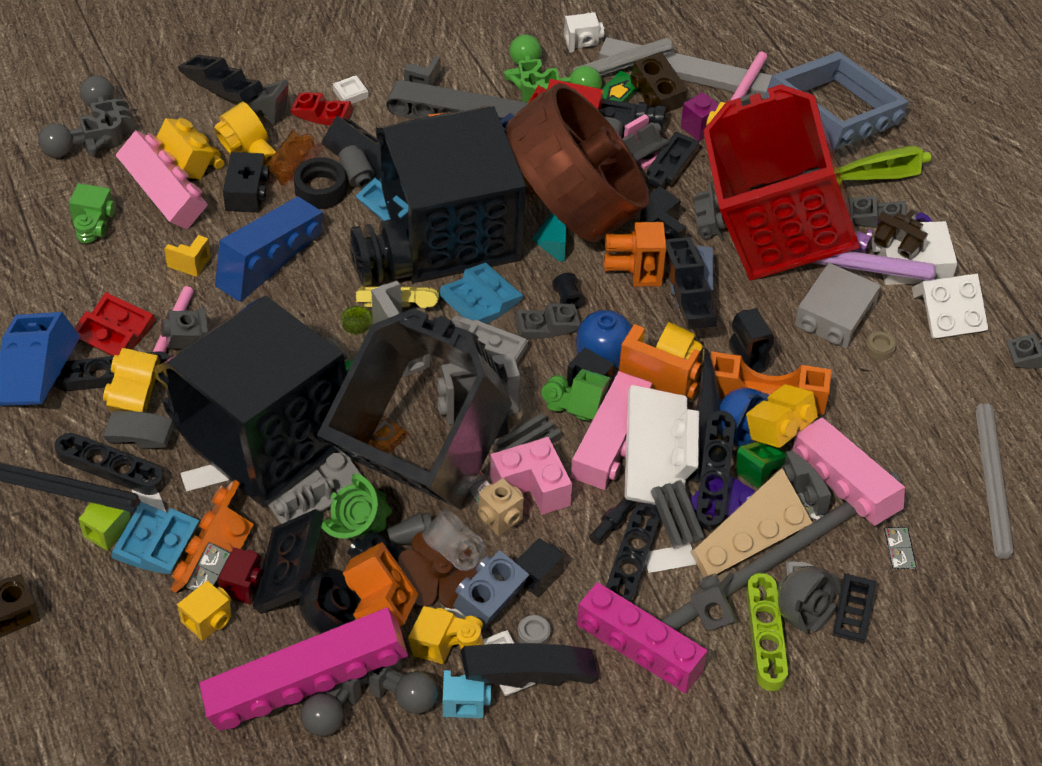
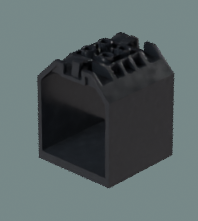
(458, 190)
(373, 381)
(255, 397)

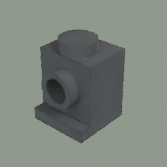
(183, 327)

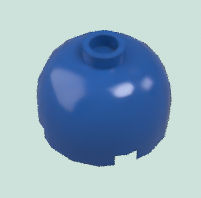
(603, 334)
(738, 404)

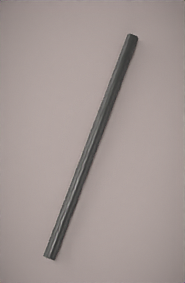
(771, 559)

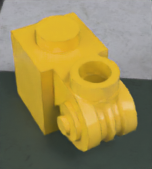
(439, 630)

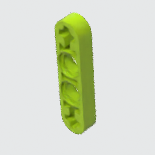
(762, 631)

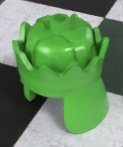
(357, 510)

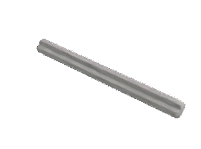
(994, 482)

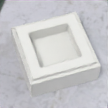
(350, 90)

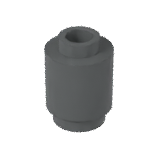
(356, 165)

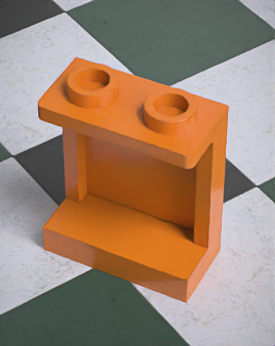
(659, 367)

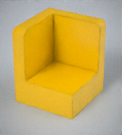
(189, 259)

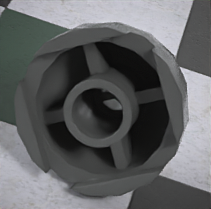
(807, 597)

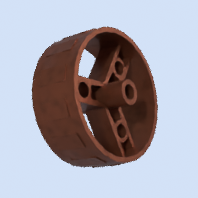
(577, 163)

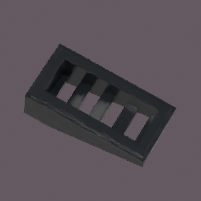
(858, 585)

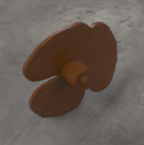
(428, 567)

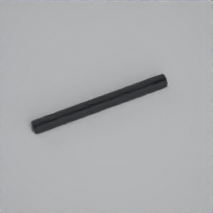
(69, 487)

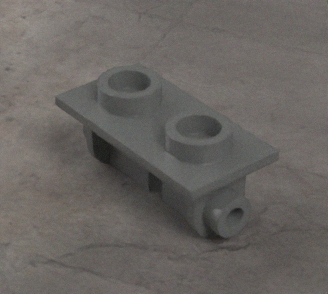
(647, 143)
(712, 222)

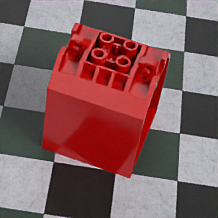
(790, 219)

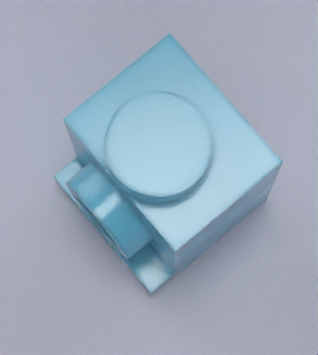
(464, 697)

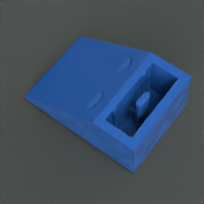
(33, 356)

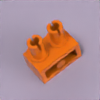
(645, 255)

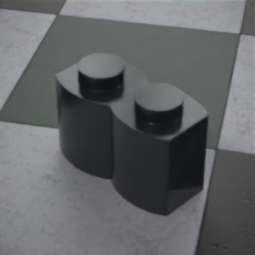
(751, 339)

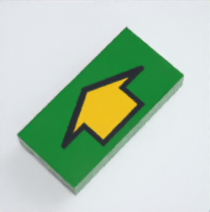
(619, 88)

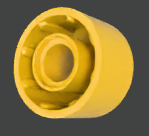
(239, 129)
(678, 341)

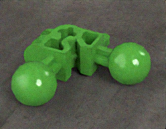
(526, 53)

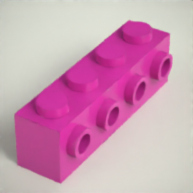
(641, 637)

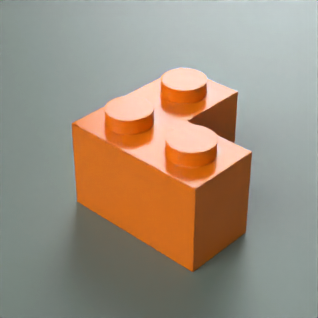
(380, 584)

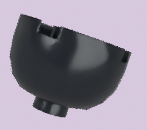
(328, 601)

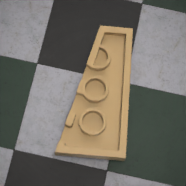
(758, 523)

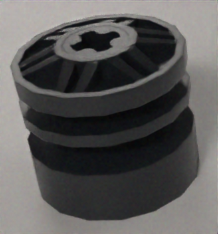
(376, 252)

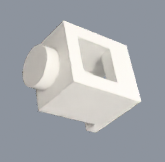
(582, 31)

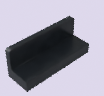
(346, 133)

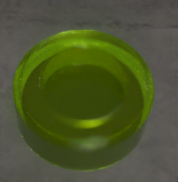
(356, 320)

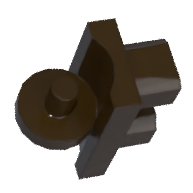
(904, 229)

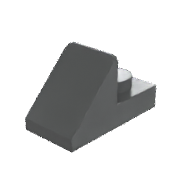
(271, 100)

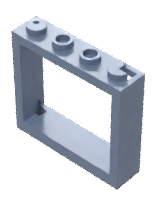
(888, 104)

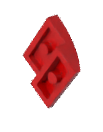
(114, 325)

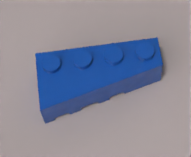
(265, 246)

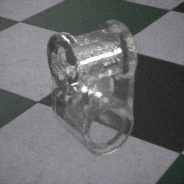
(452, 538)

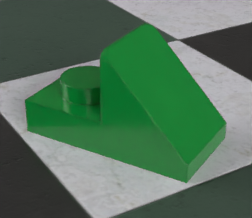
(757, 461)

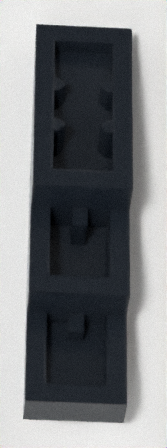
(219, 78)
(689, 283)
(528, 662)

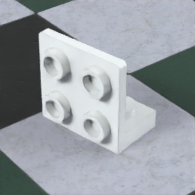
(953, 305)

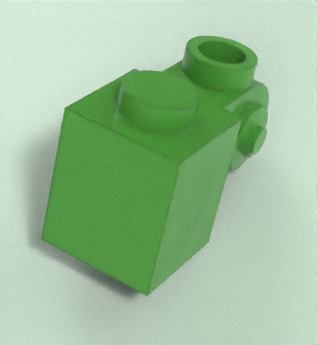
(90, 211)
(581, 399)

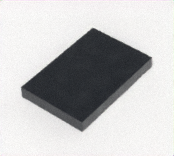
(288, 561)

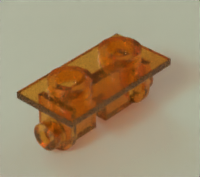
(290, 155)

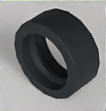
(316, 168)

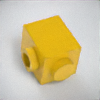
(205, 610)

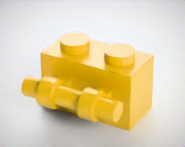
(188, 147)

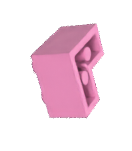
(534, 469)

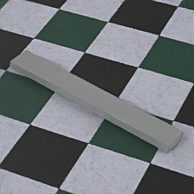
(696, 69)

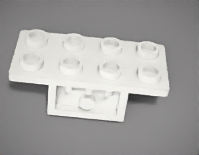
(658, 442)

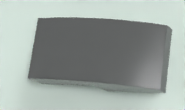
(867, 210)
(553, 321)
(1026, 351)
(139, 427)
(807, 481)

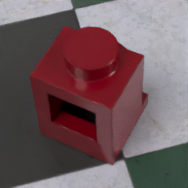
(241, 575)

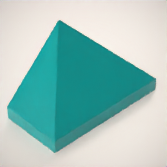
(552, 237)

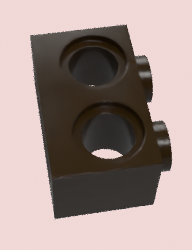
(658, 82)
(18, 613)

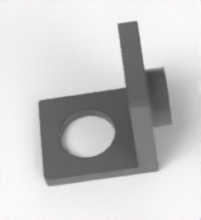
(711, 592)

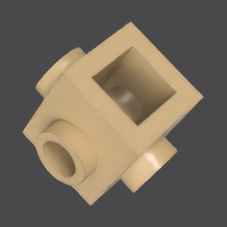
(500, 506)

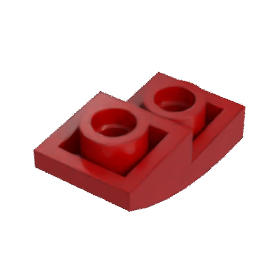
(316, 109)

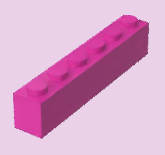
(303, 669)

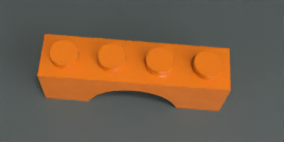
(734, 374)

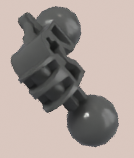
(94, 131)
(413, 691)

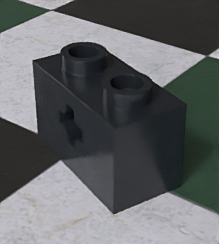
(245, 182)

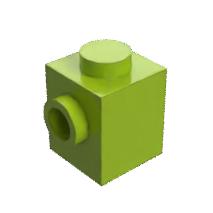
(103, 524)

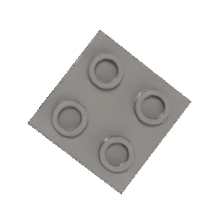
(306, 495)

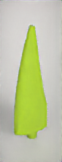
(887, 164)

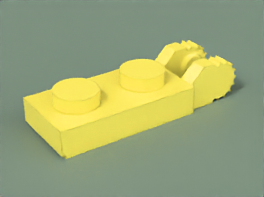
(420, 295)

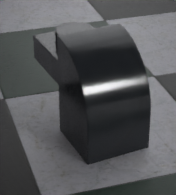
(664, 208)

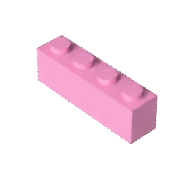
(162, 179)
(605, 440)
(850, 471)

